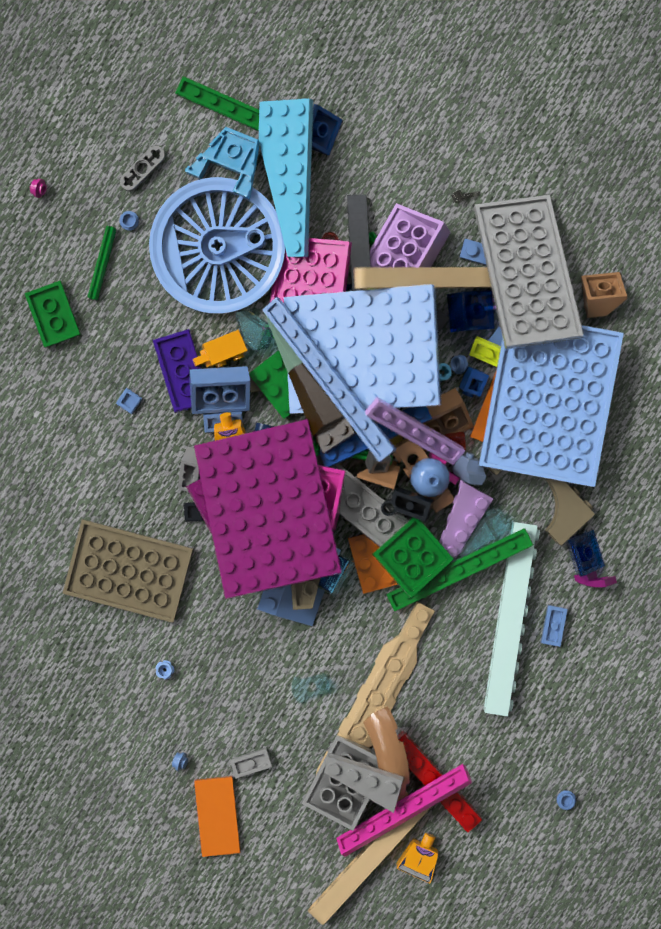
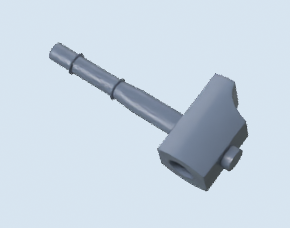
(468, 469)

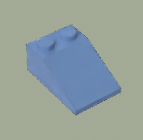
(279, 603)

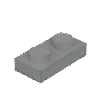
(251, 763)

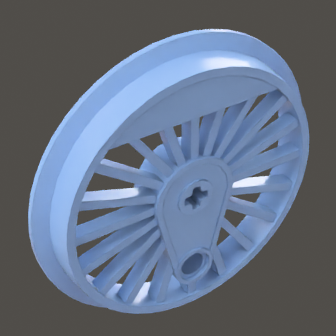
(235, 240)

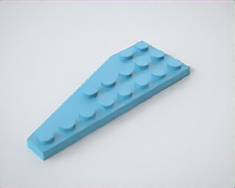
(287, 153)

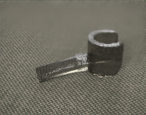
(459, 197)

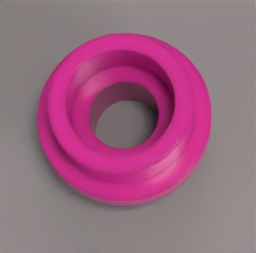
(38, 188)

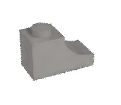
(188, 469)

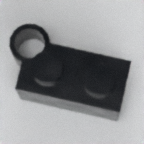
(409, 504)

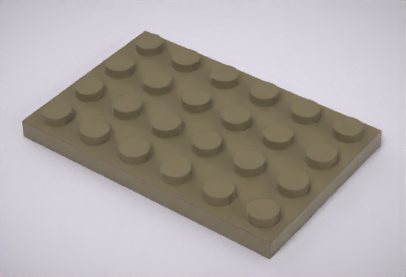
(127, 570)

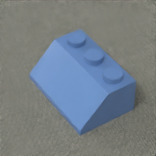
(220, 390)

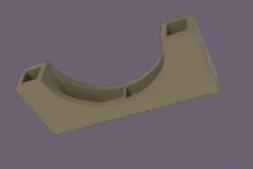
(569, 510)

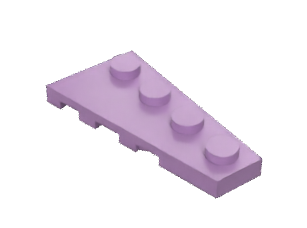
(465, 515)

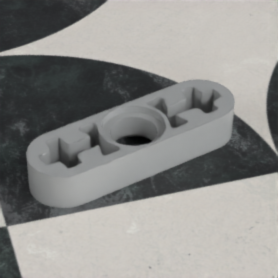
(128, 174)

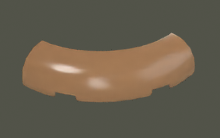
(387, 747)

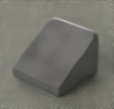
(375, 466)

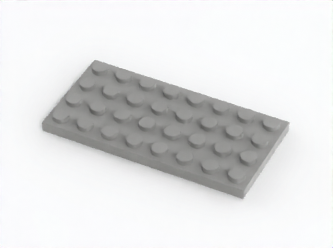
(528, 272)

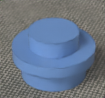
(129, 220)
(459, 364)
(179, 761)
(566, 800)

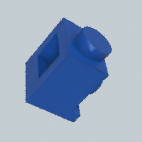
(480, 379)

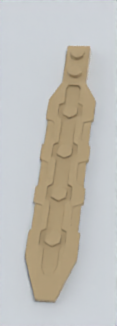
(387, 677)

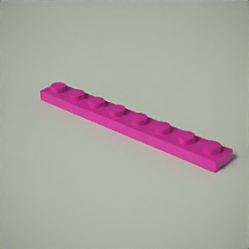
(405, 810)

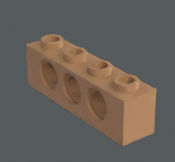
(402, 452)

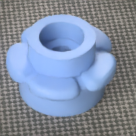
(164, 674)

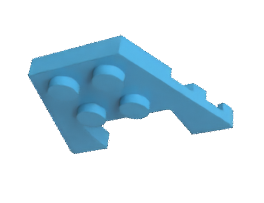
(233, 152)

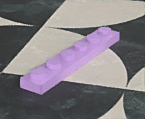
(414, 430)

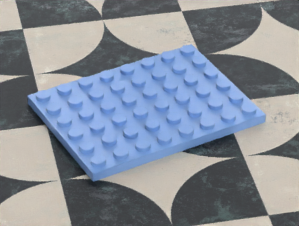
(376, 342)
(552, 407)

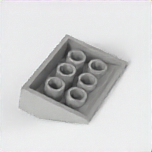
(331, 796)

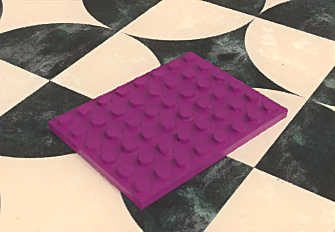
(267, 509)

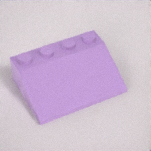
(408, 240)

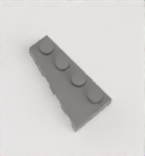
(367, 780)

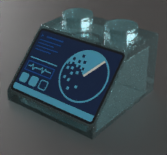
(334, 582)

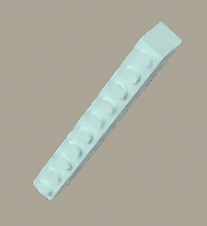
(510, 626)

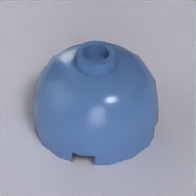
(429, 477)

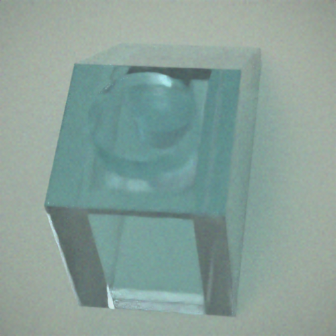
(254, 330)

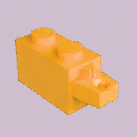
(221, 350)

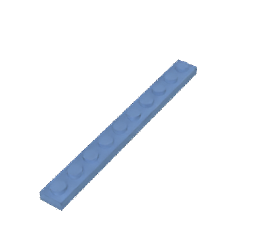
(329, 379)

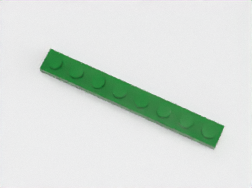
(465, 567)

